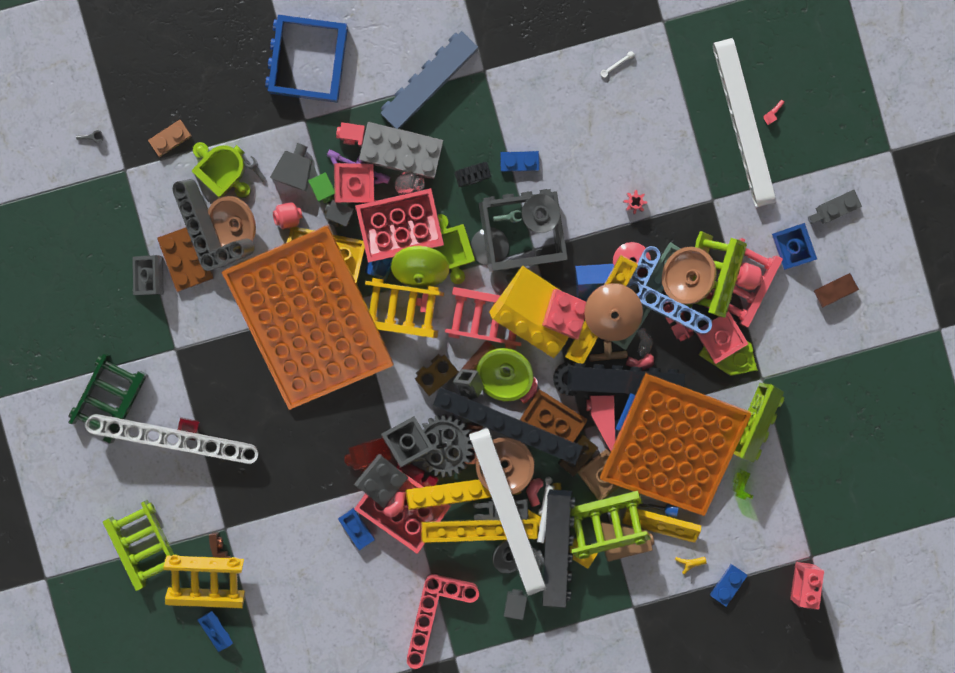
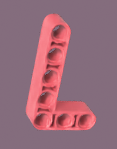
(429, 612)

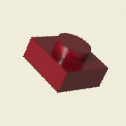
(188, 425)

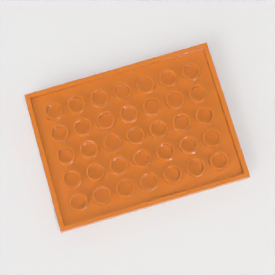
(308, 317)

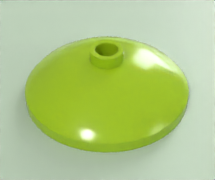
(420, 267)
(503, 383)

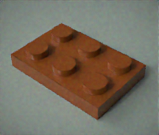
(182, 260)
(553, 416)

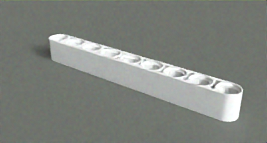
(744, 122)
(162, 441)
(507, 511)

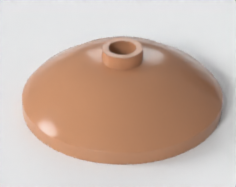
(224, 216)
(679, 274)
(612, 299)
(519, 460)

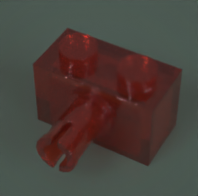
(363, 454)

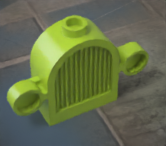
(221, 169)
(455, 248)

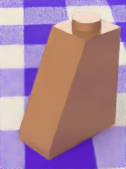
(625, 551)

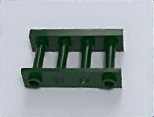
(127, 397)

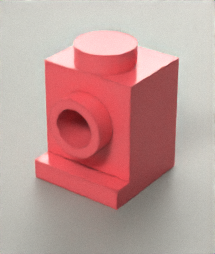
(351, 133)

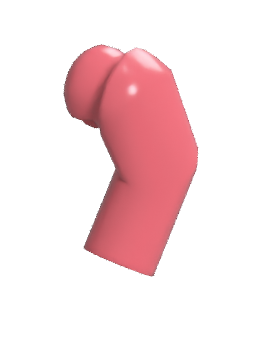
(645, 363)

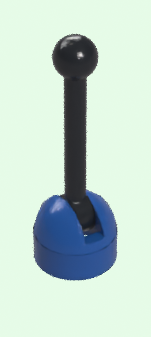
(670, 510)

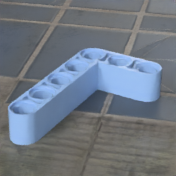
(662, 299)

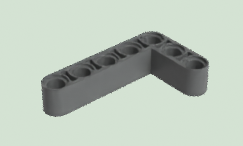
(202, 232)

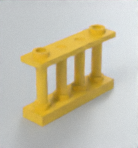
(408, 326)
(204, 597)

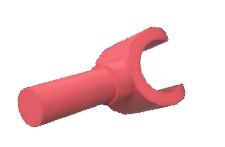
(770, 116)

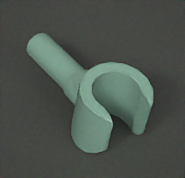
(510, 216)

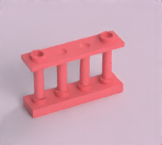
(753, 298)
(480, 299)

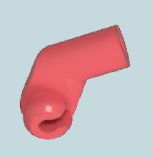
(533, 390)
(532, 491)
(396, 507)

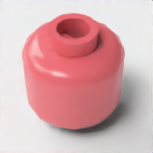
(287, 215)
(749, 276)

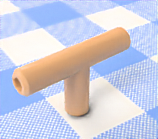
(608, 354)

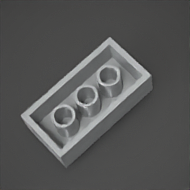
(400, 150)

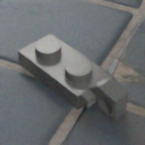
(836, 207)

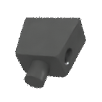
(293, 168)

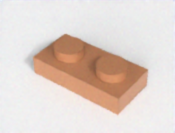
(169, 138)

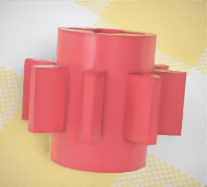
(635, 207)

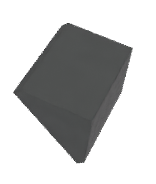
(148, 275)
(407, 442)

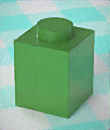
(322, 188)

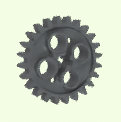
(460, 441)

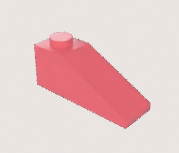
(602, 413)

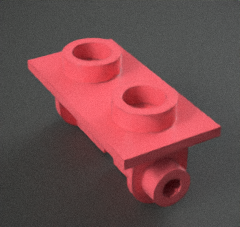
(679, 330)

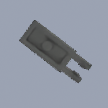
(522, 507)

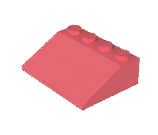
(399, 224)
(407, 524)

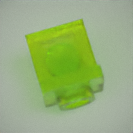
(740, 480)

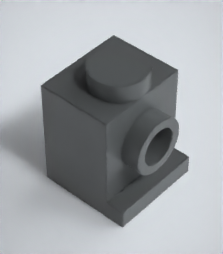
(469, 387)

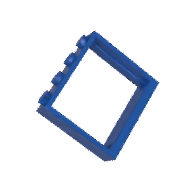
(338, 61)

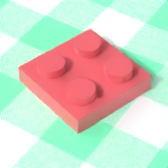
(353, 183)
(565, 314)
(723, 338)

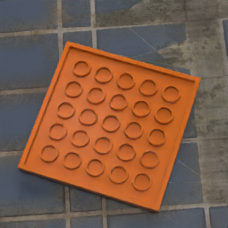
(675, 445)

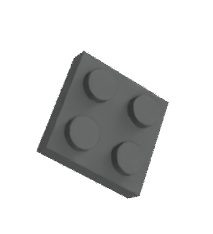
(381, 480)

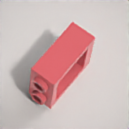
(805, 580)

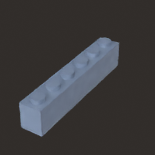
(429, 80)

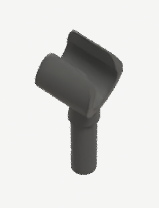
(90, 136)
(254, 167)

